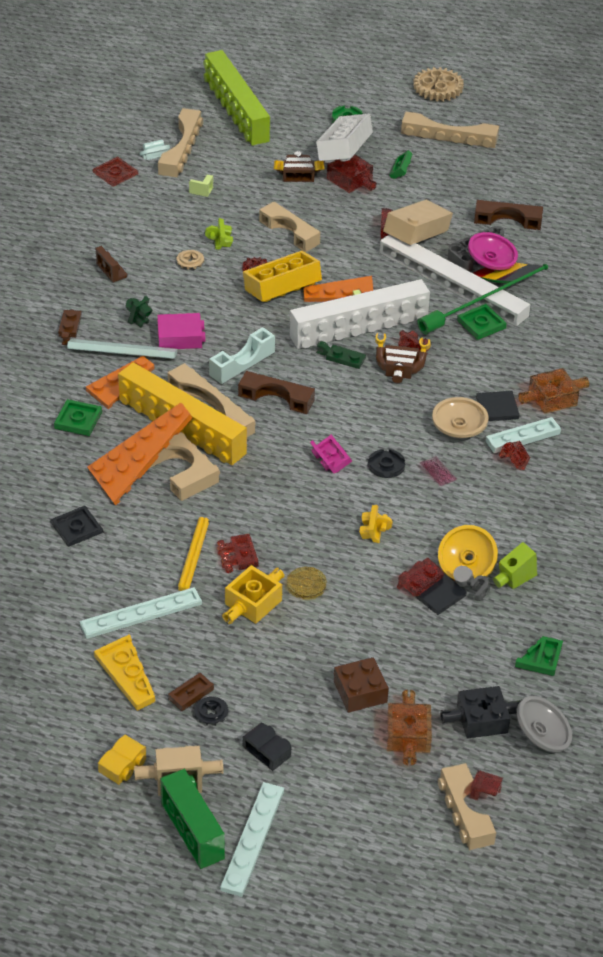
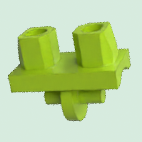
(220, 234)

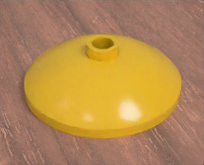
(468, 541)

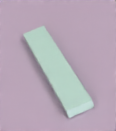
(122, 348)
(140, 612)

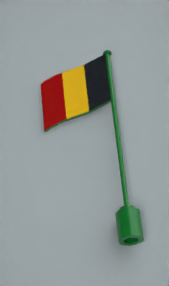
(510, 276)

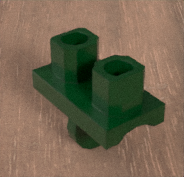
(138, 311)

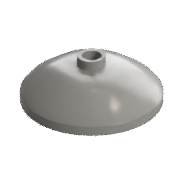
(544, 724)

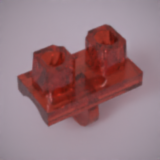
(411, 340)

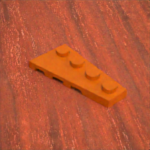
(336, 290)
(107, 388)

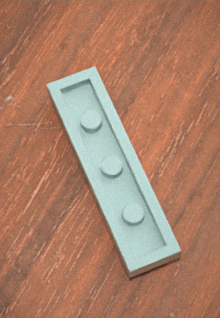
(525, 434)

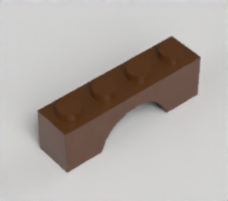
(527, 215)
(255, 386)

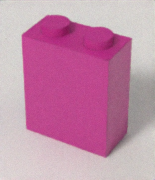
(180, 331)

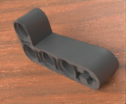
(459, 253)

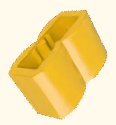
(120, 760)

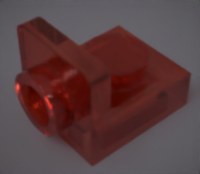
(517, 454)

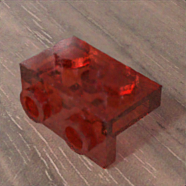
(420, 577)

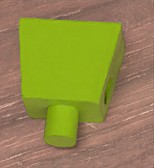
(517, 567)

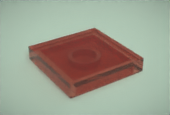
(115, 171)

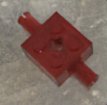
(351, 174)

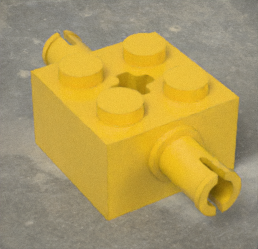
(253, 594)

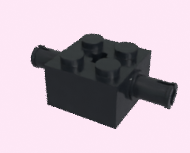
(481, 712)

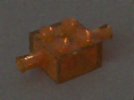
(553, 390)
(409, 727)

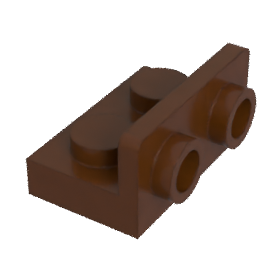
(109, 265)

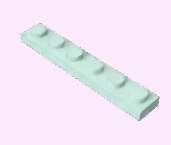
(252, 839)

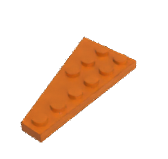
(134, 456)

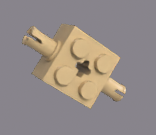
(175, 759)

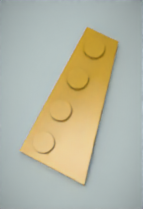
(126, 670)

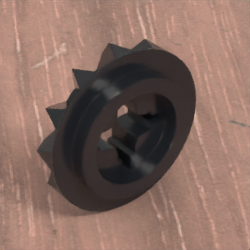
(202, 706)

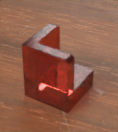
(485, 783)

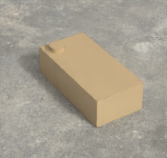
(418, 222)

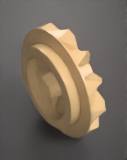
(184, 256)

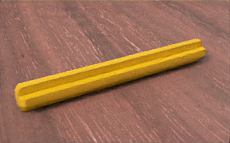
(193, 554)

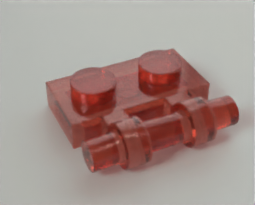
(243, 551)

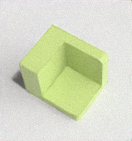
(201, 188)

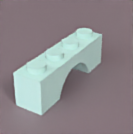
(259, 346)

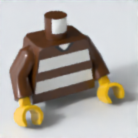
(298, 168)
(400, 361)

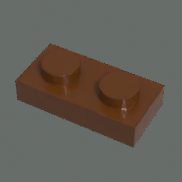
(191, 692)

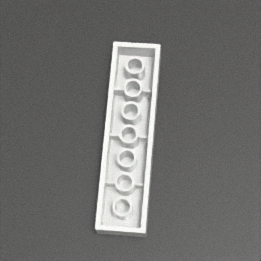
(359, 314)

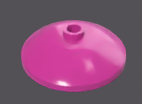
(492, 251)

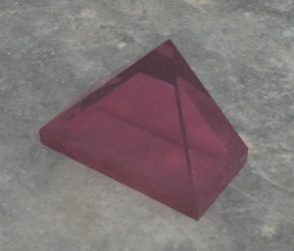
(438, 471)

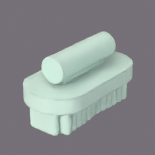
(154, 149)

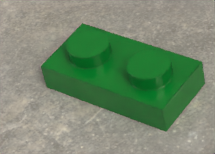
(400, 165)

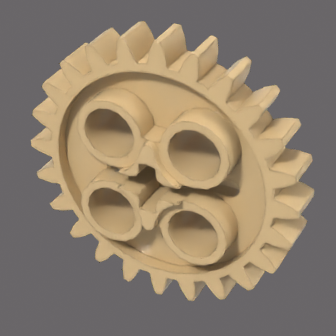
(438, 84)

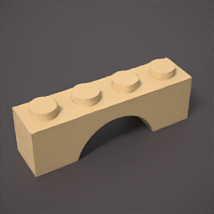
(276, 216)
(475, 828)

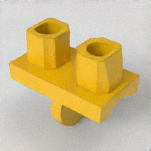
(375, 524)

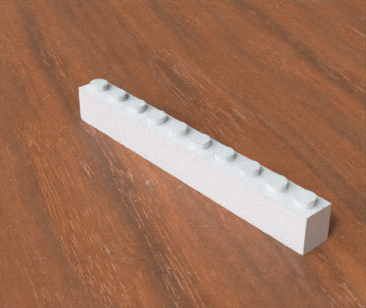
(455, 278)

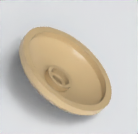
(460, 417)

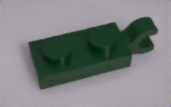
(341, 355)

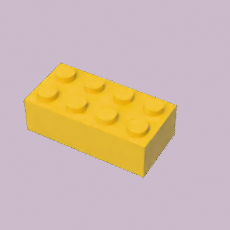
(282, 276)

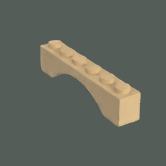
(480, 135)
(172, 161)
(196, 386)

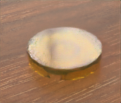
(306, 583)

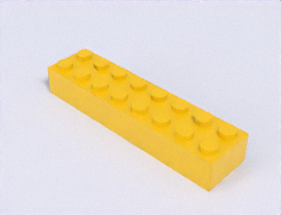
(207, 428)

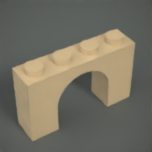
(197, 477)

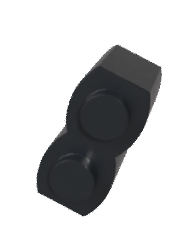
(267, 746)

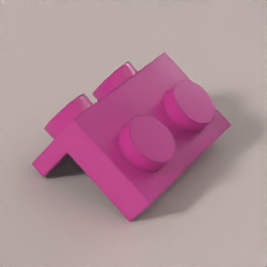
(331, 453)

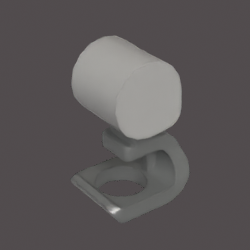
(464, 577)

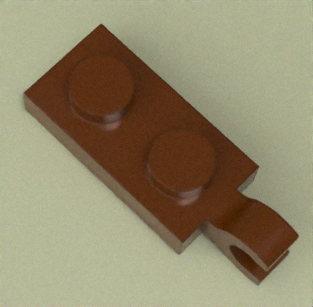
(69, 325)

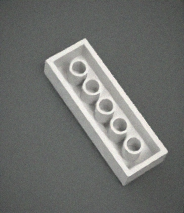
(344, 137)

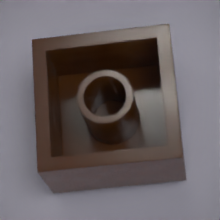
(360, 684)

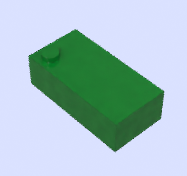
(192, 818)

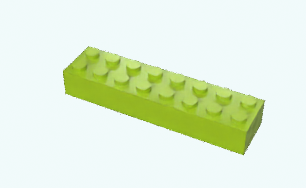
(237, 97)

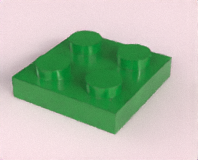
(481, 321)
(78, 417)

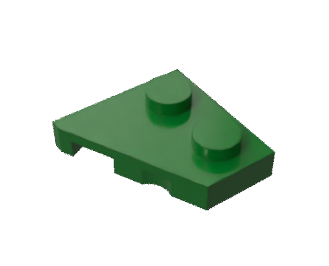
(542, 656)

